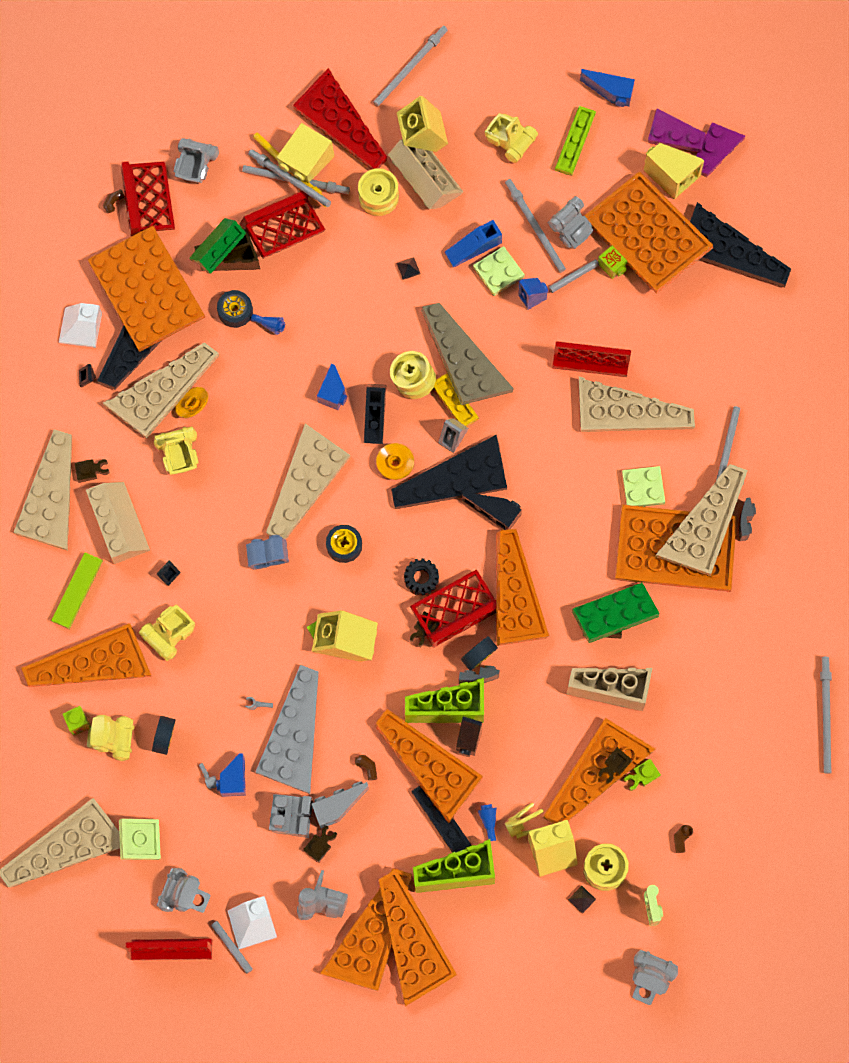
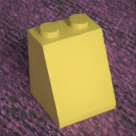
(422, 125)
(305, 153)
(672, 168)
(345, 636)
(553, 848)

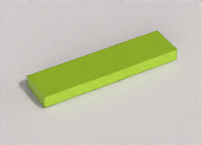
(575, 141)
(77, 590)

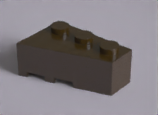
(240, 258)

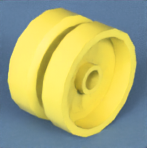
(378, 192)
(412, 374)
(605, 855)

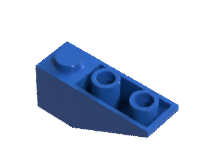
(475, 243)

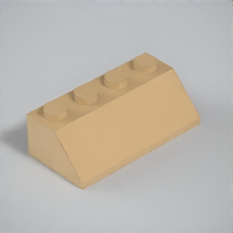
(425, 175)
(118, 521)

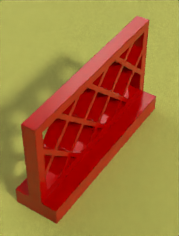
(131, 194)
(273, 212)
(591, 359)
(460, 624)
(170, 949)

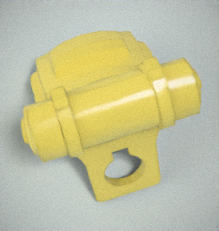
(510, 135)
(178, 450)
(167, 631)
(111, 736)

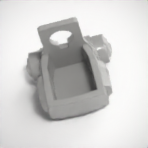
(194, 160)
(571, 224)
(180, 892)
(321, 901)
(652, 975)

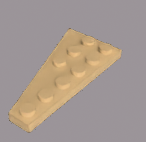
(157, 394)
(619, 409)
(309, 474)
(48, 502)
(703, 530)
(73, 841)

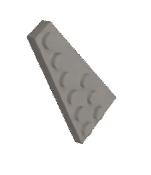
(291, 743)

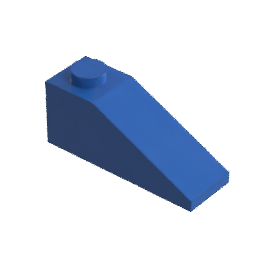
(613, 88)

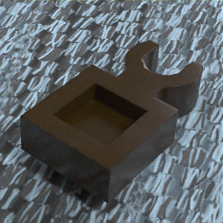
(88, 470)
(432, 626)
(616, 763)
(319, 846)

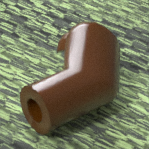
(111, 199)
(367, 763)
(681, 836)

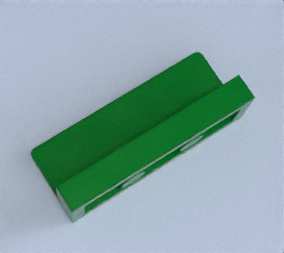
(218, 245)

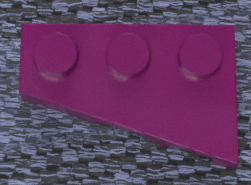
(675, 133)
(717, 145)

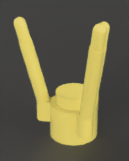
(515, 825)

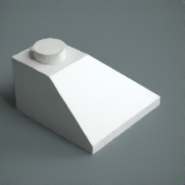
(81, 325)
(252, 923)

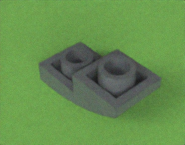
(747, 514)
(489, 674)

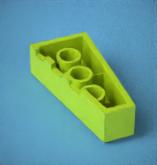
(447, 704)
(457, 870)

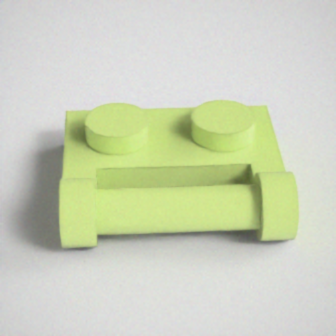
(653, 910)

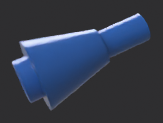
(274, 324)
(488, 818)

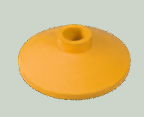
(192, 402)
(391, 453)

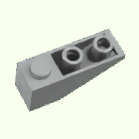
(334, 808)

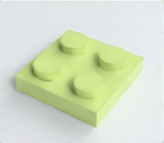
(498, 271)
(643, 486)
(139, 839)

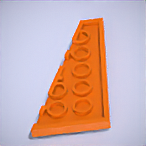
(517, 602)
(102, 658)
(436, 770)
(583, 782)
(366, 947)
(416, 950)

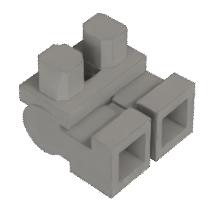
(281, 820)

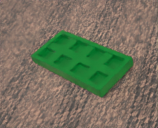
(615, 612)

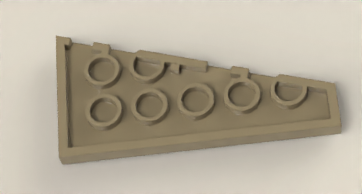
(467, 366)

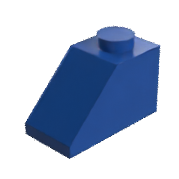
(532, 292)
(332, 390)
(233, 778)

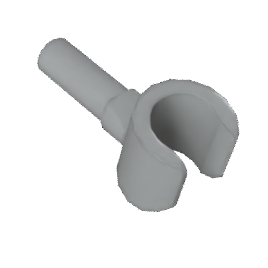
(257, 704)
(210, 781)

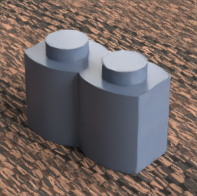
(267, 552)

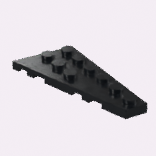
(736, 252)
(122, 360)
(472, 471)

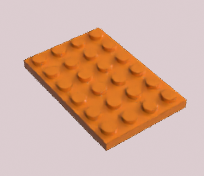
(648, 232)
(146, 288)
(646, 532)

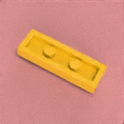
(462, 413)

